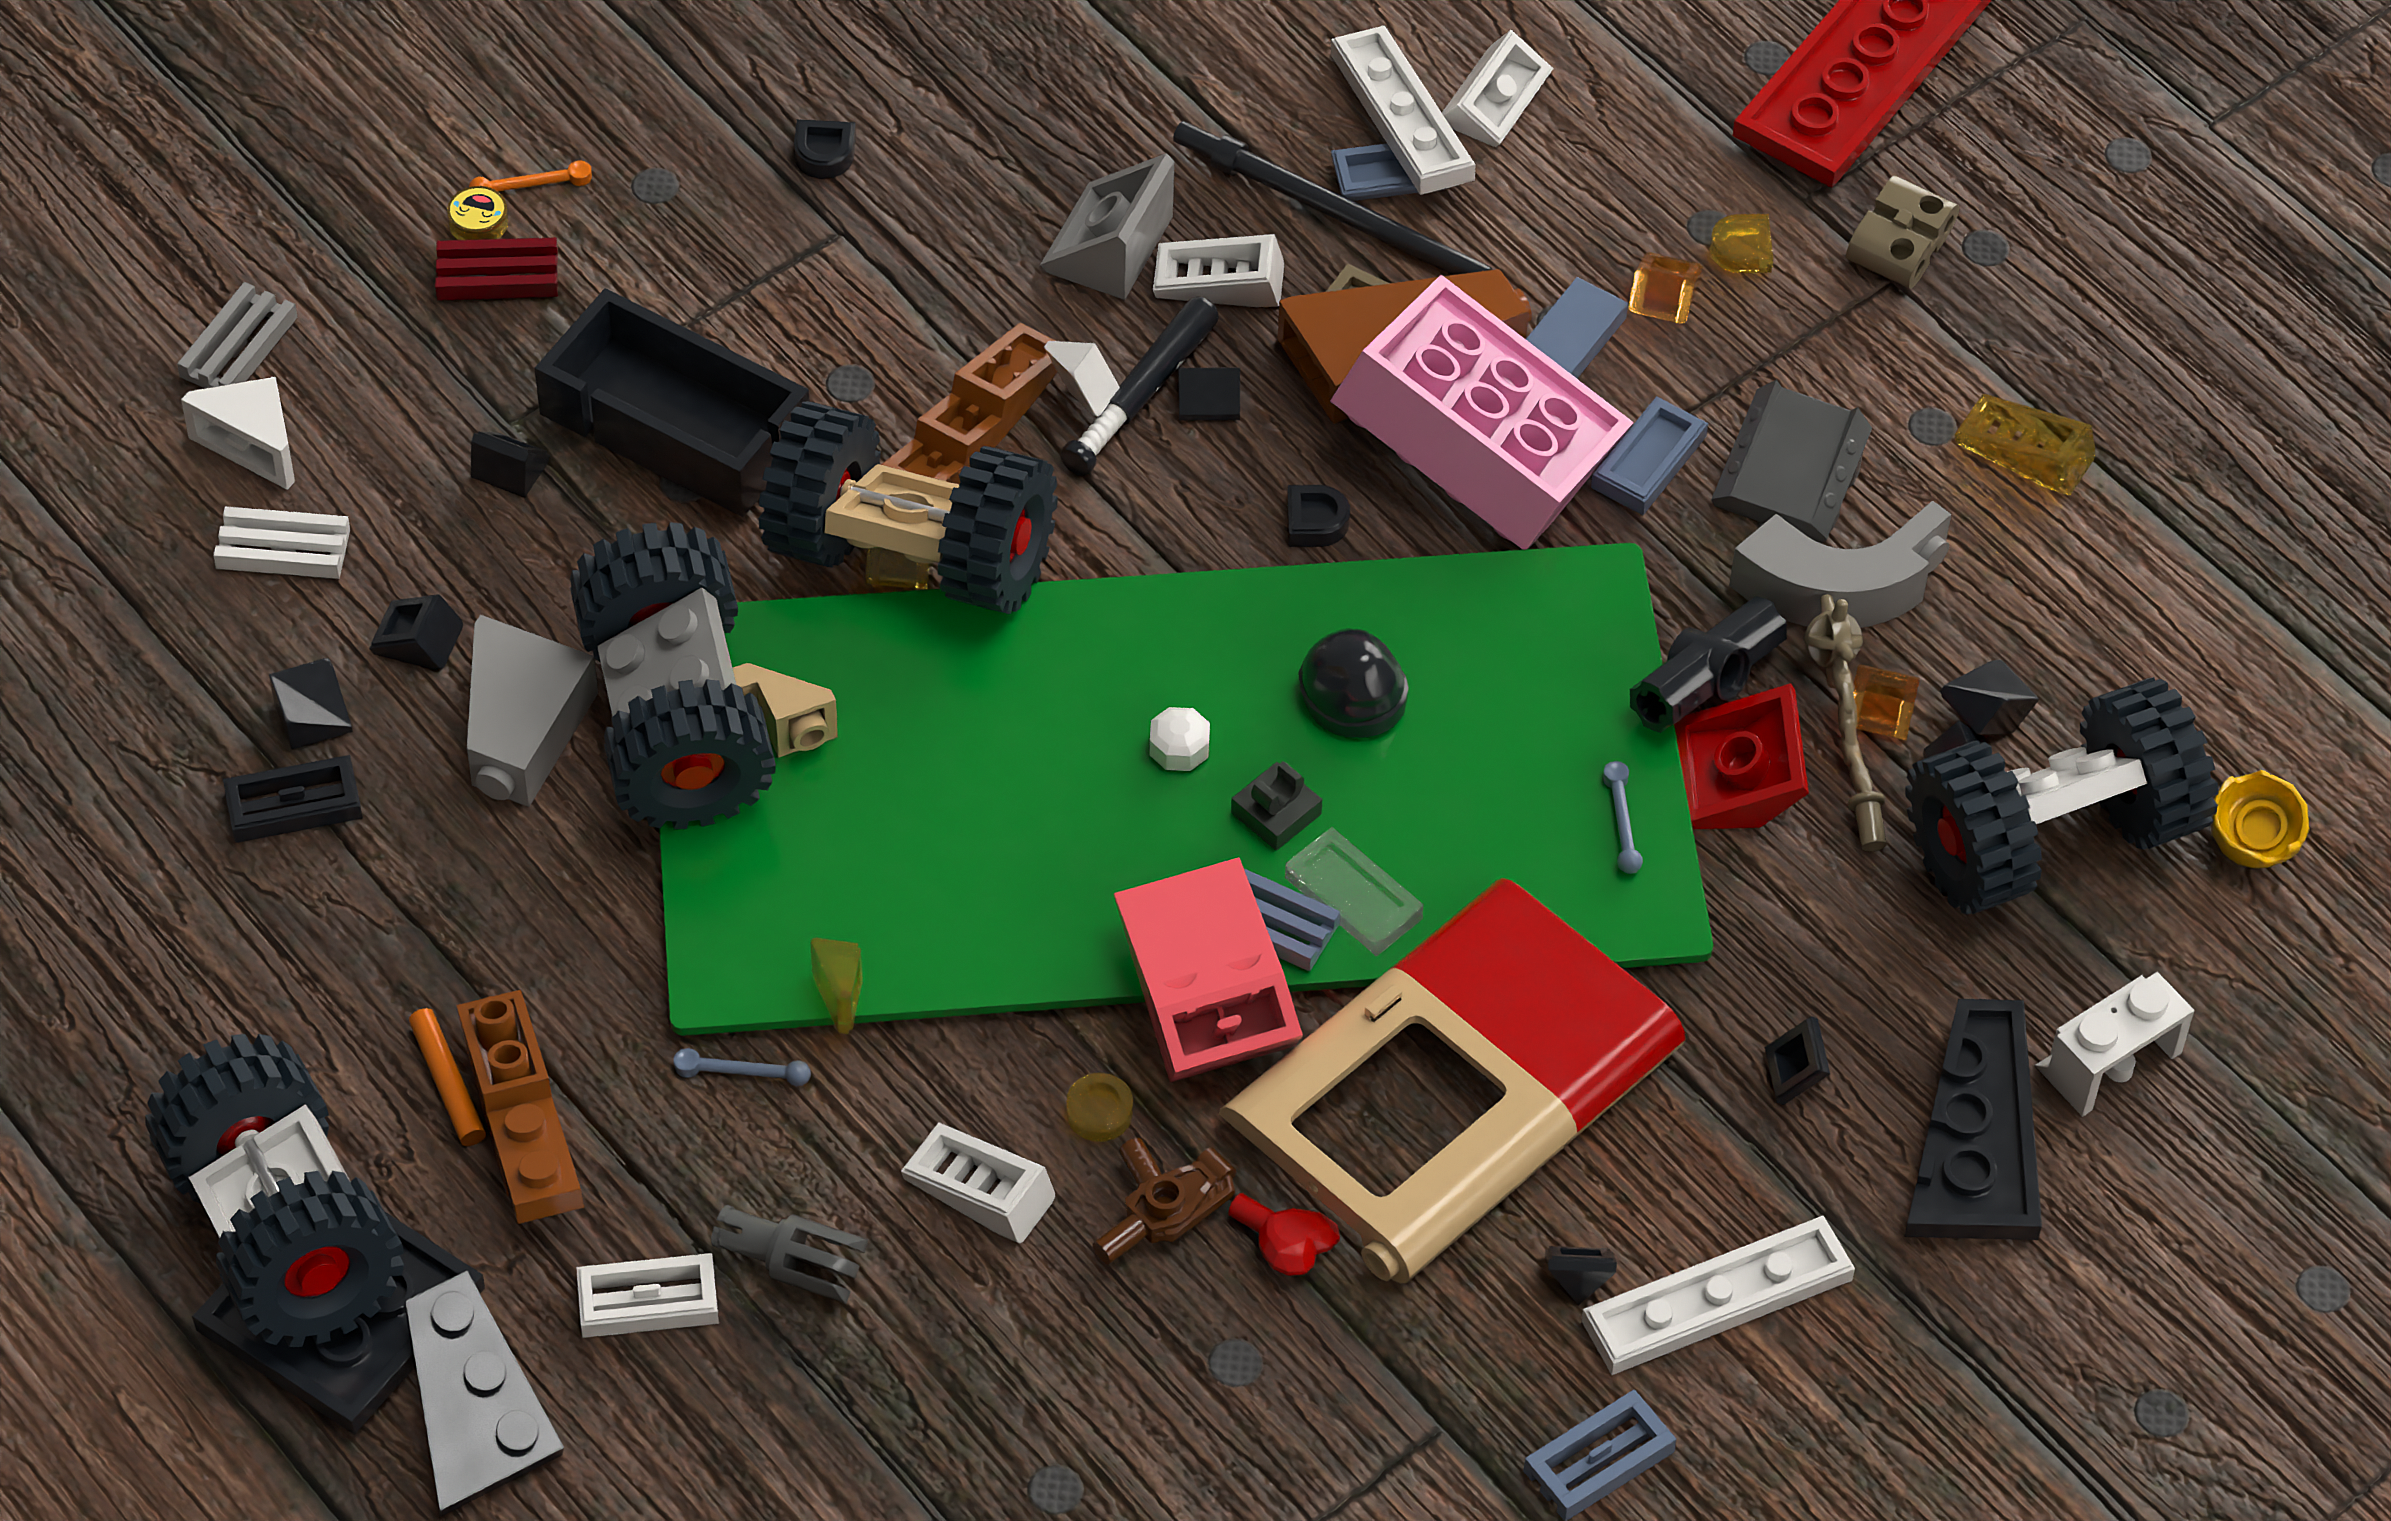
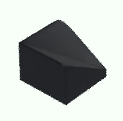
(1990, 698)
(310, 703)

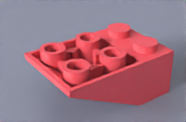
(1207, 969)

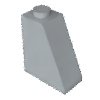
(522, 707)

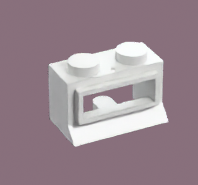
(2110, 1035)

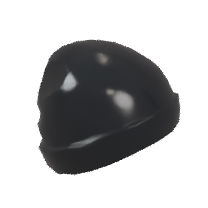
(1353, 684)

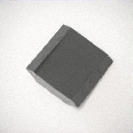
(1793, 461)

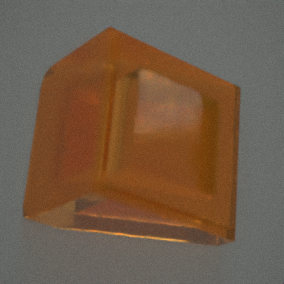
(1665, 287)

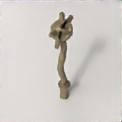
(1832, 643)

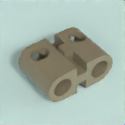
(1902, 231)

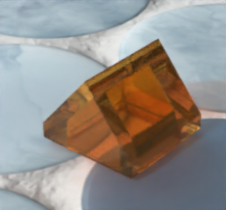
(1884, 701)

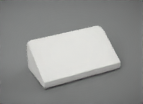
(1497, 90)

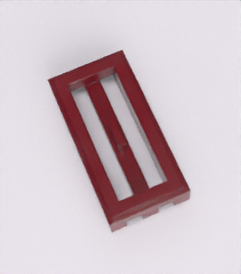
(497, 261)

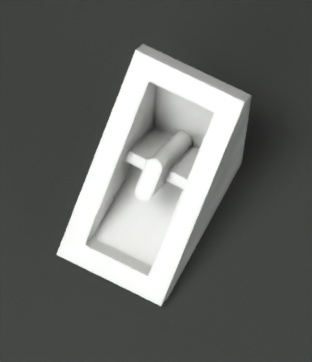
(243, 425)

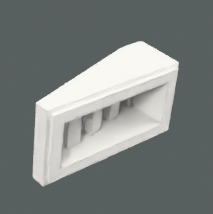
(1241, 288)
(1014, 1203)

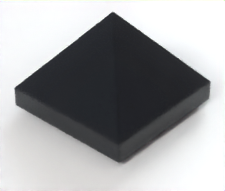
(1797, 1060)
(1580, 1269)

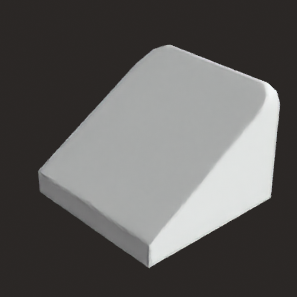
(1084, 373)

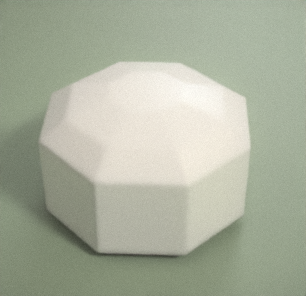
(1179, 739)

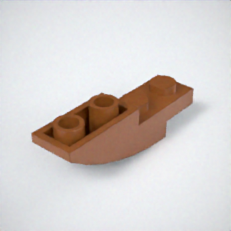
(519, 1107)

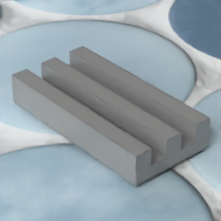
(229, 334)

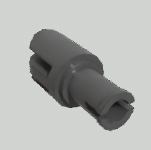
(784, 1246)

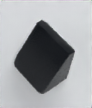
(418, 631)

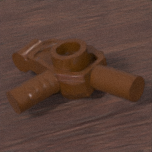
(1166, 1202)

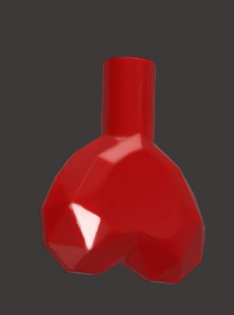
(1287, 1237)

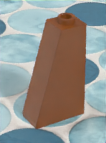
(1332, 328)

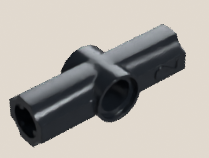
(1708, 664)

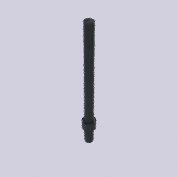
(1234, 157)

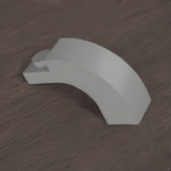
(1874, 580)

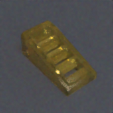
(2056, 465)

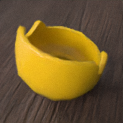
(2259, 820)

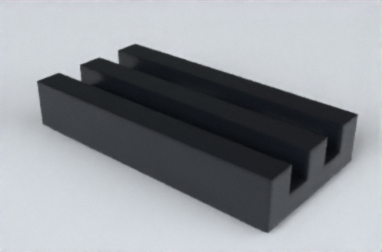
(293, 807)

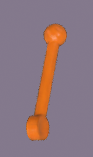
(578, 173)

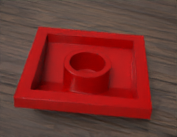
(1743, 760)

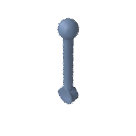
(1616, 777)
(688, 1064)

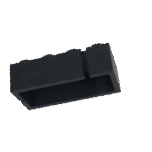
(667, 399)

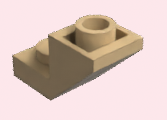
(794, 711)

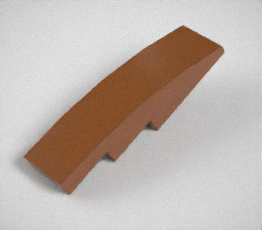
(982, 406)

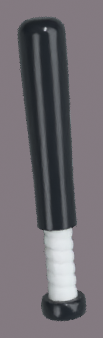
(1148, 375)

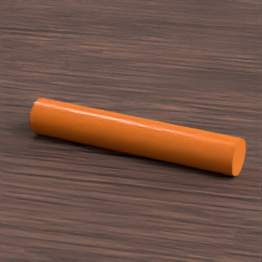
(447, 1077)

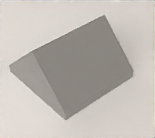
(1115, 228)

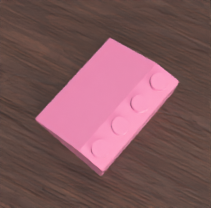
(1480, 412)

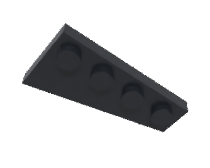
(1981, 1138)

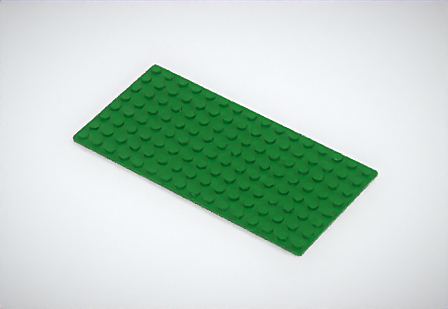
(1008, 786)

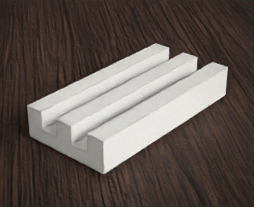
(284, 534)
(647, 1305)

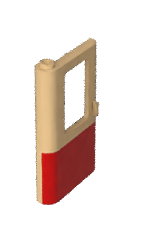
(1524, 1008)

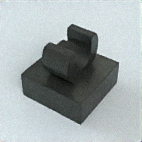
(1277, 805)

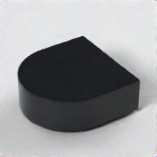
(824, 147)
(1316, 515)

